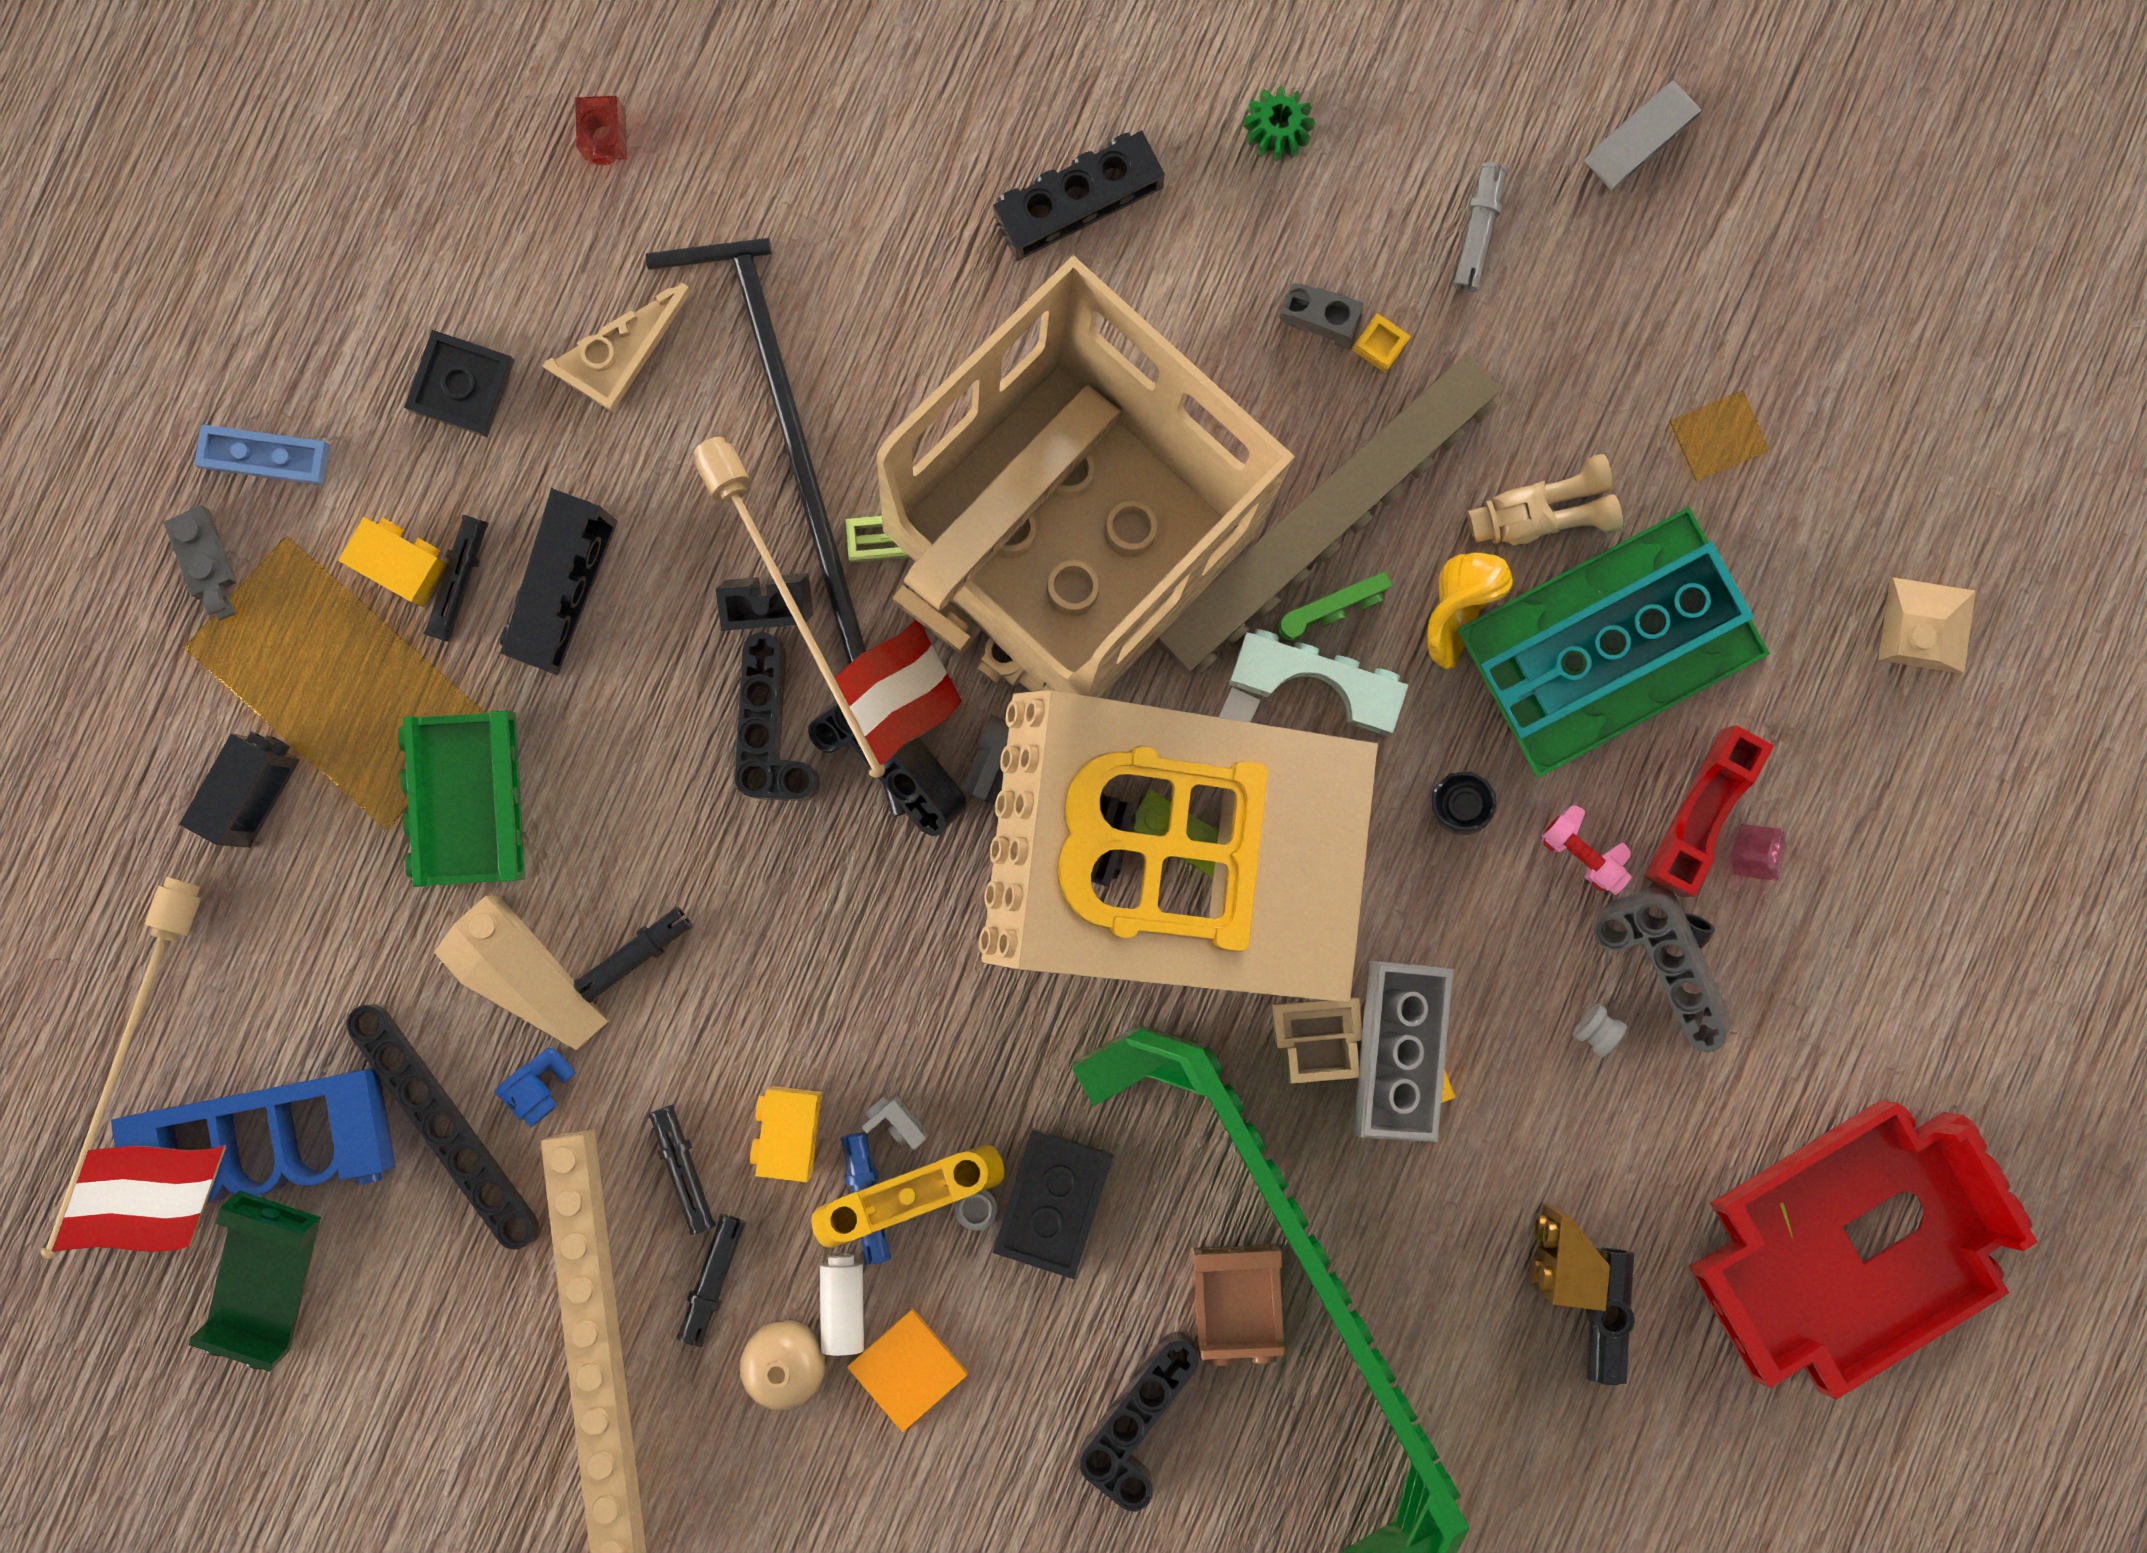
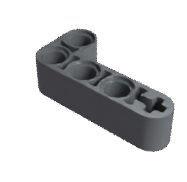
(1671, 969)

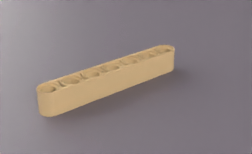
(1012, 498)

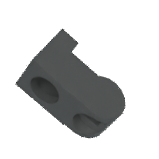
(1322, 313)

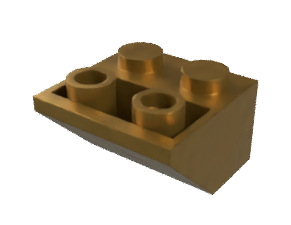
(1567, 1263)

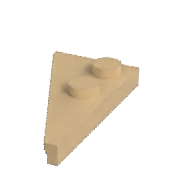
(611, 360)

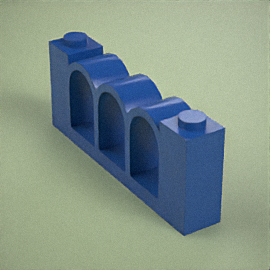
(355, 1117)

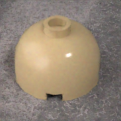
(782, 1365)

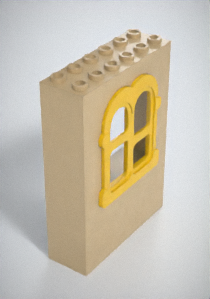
(1282, 858)

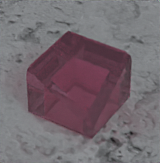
(1759, 852)

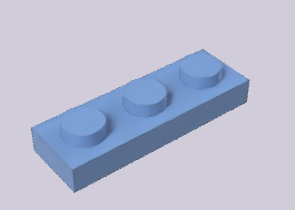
(262, 454)

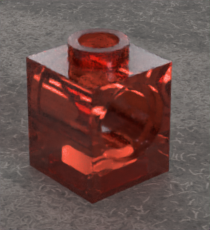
(597, 113)

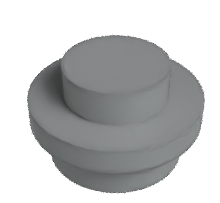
(976, 1211)

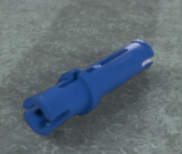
(859, 1177)

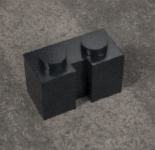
(748, 606)

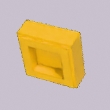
(1381, 343)

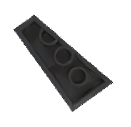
(557, 581)

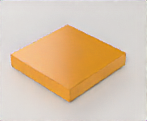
(907, 1369)

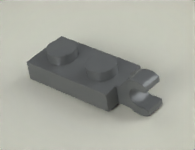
(202, 559)

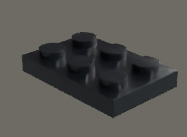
(1053, 1203)

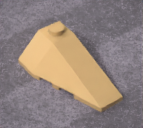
(510, 966)

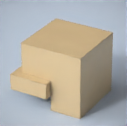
(1318, 1039)

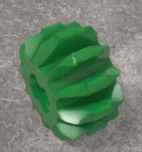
(1286, 110)

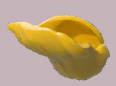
(1465, 588)

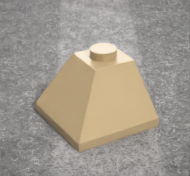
(1927, 625)

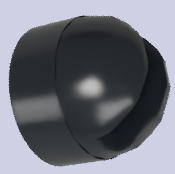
(1701, 929)

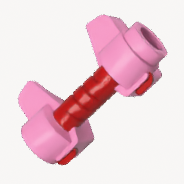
(1603, 871)

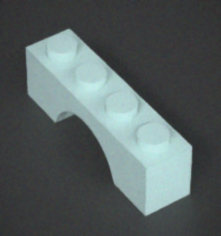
(1369, 698)

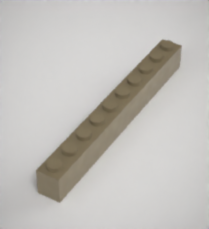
(1328, 513)

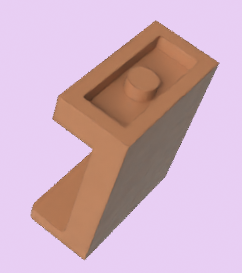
(1239, 1303)

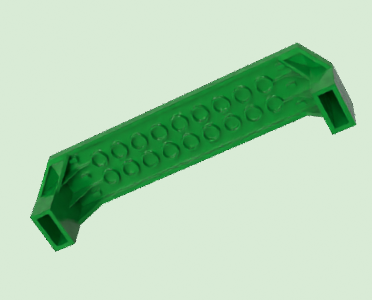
(1427, 1508)

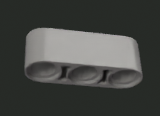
(1643, 135)

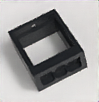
(240, 790)

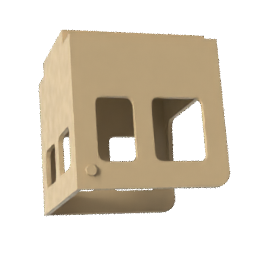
(1132, 524)

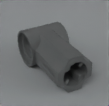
(986, 774)

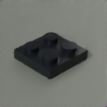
(459, 383)

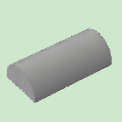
(1403, 1052)

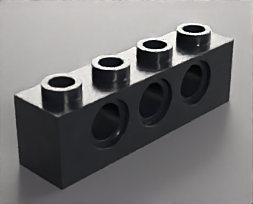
(1067, 215)

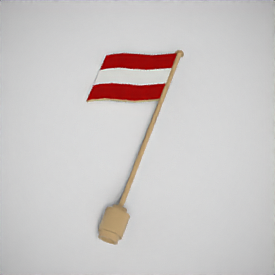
(886, 691)
(138, 1193)

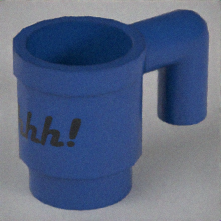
(527, 1093)

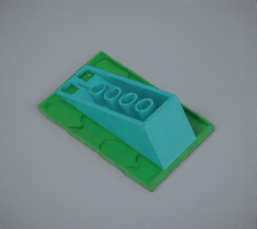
(1613, 641)

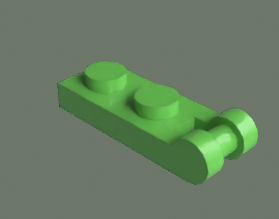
(1332, 607)

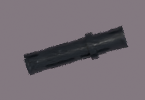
(472, 531)
(646, 944)
(699, 1217)
(705, 1296)

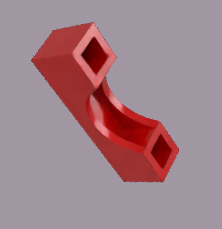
(1691, 838)

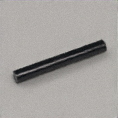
(707, 253)

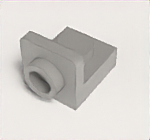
(903, 1125)

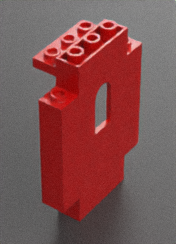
(1813, 1296)

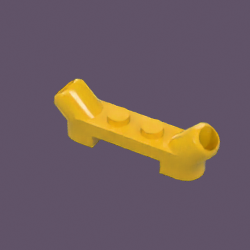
(907, 1196)

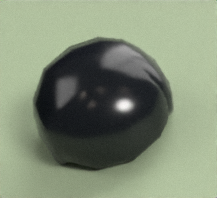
(1463, 803)

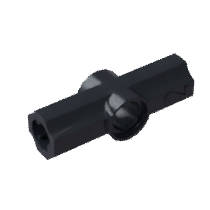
(1610, 1343)

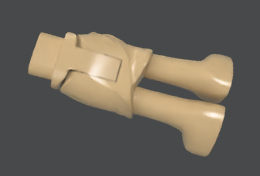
(1525, 511)

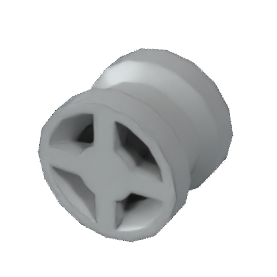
(1600, 1030)

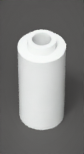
(841, 1305)

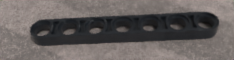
(462, 1135)

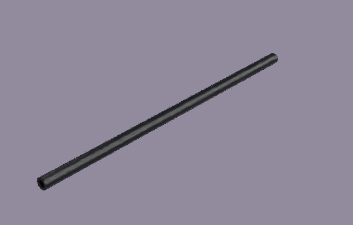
(802, 467)

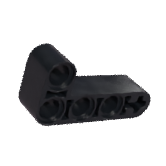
(771, 717)
(910, 774)
(1146, 1413)

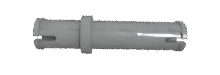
(1483, 210)

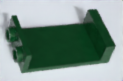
(258, 1281)

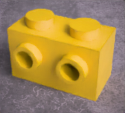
(393, 561)
(786, 1133)

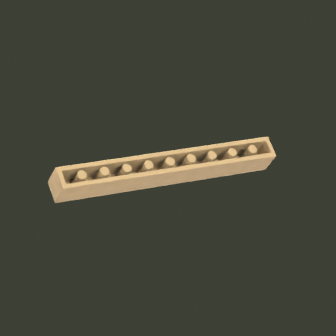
(593, 1343)

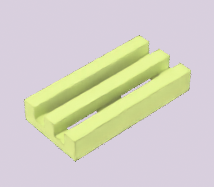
(874, 554)

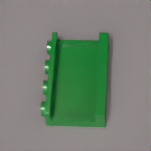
(462, 798)

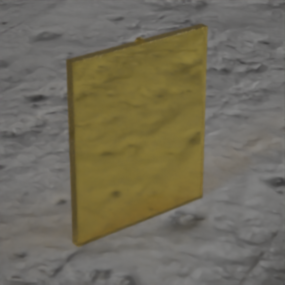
(1719, 435)

